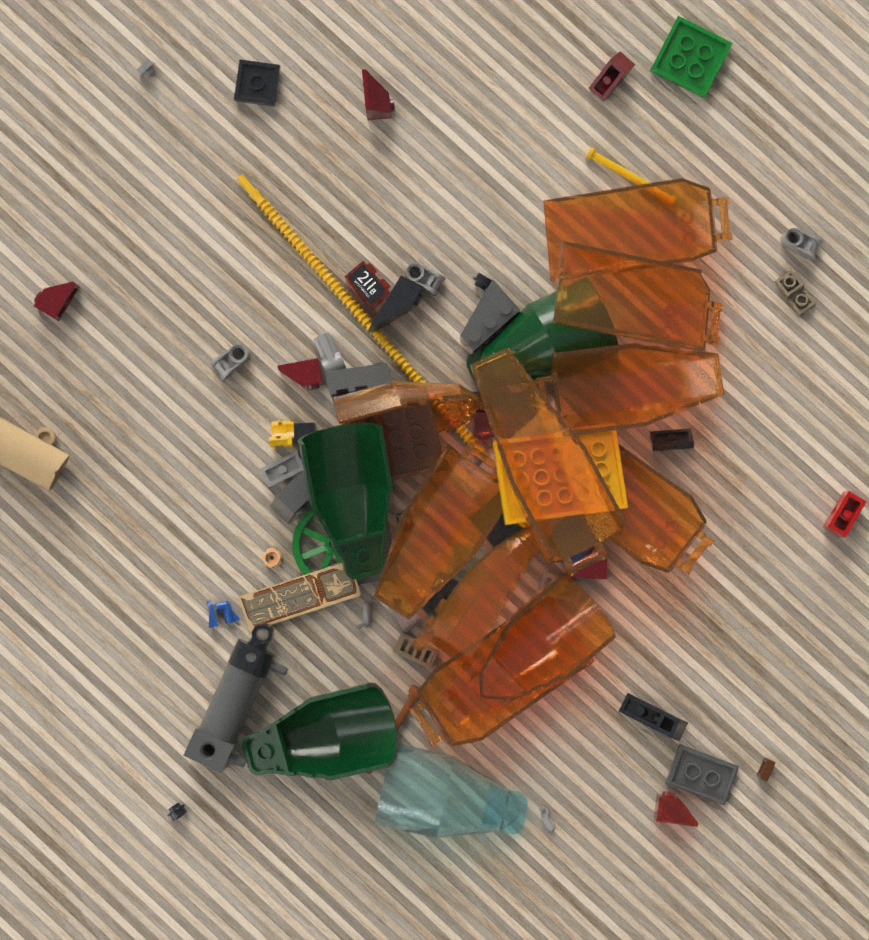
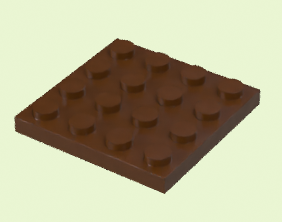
(409, 439)

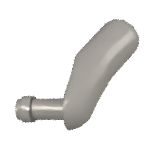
(367, 615)
(546, 819)

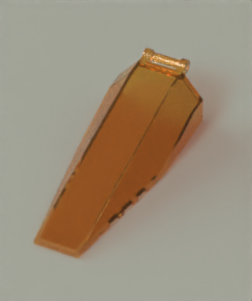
(546, 465)

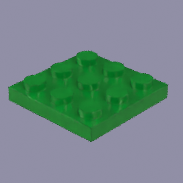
(691, 57)

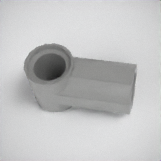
(330, 356)

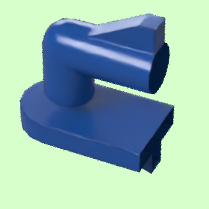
(225, 606)

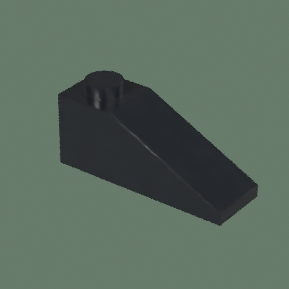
(399, 302)
(653, 717)

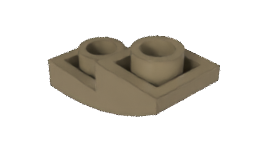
(795, 293)

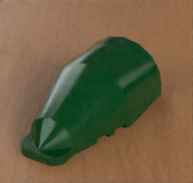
(535, 338)
(350, 491)
(328, 736)

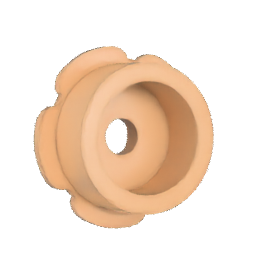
(277, 557)

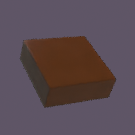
(766, 769)

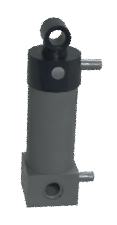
(233, 701)

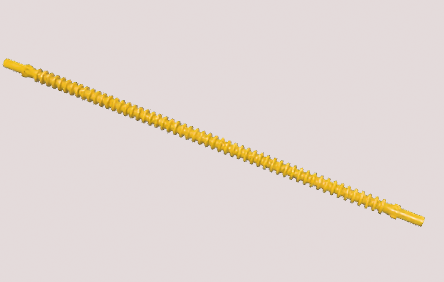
(343, 295)

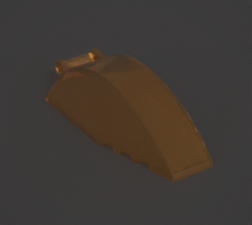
(629, 385)
(440, 529)

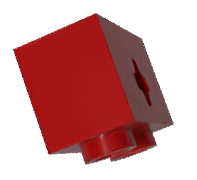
(844, 514)

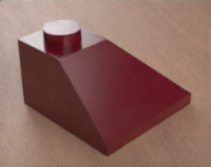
(377, 98)

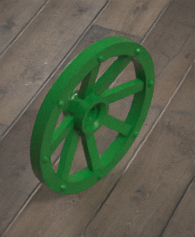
(296, 545)

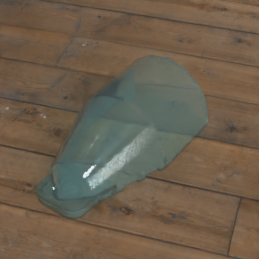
(445, 797)

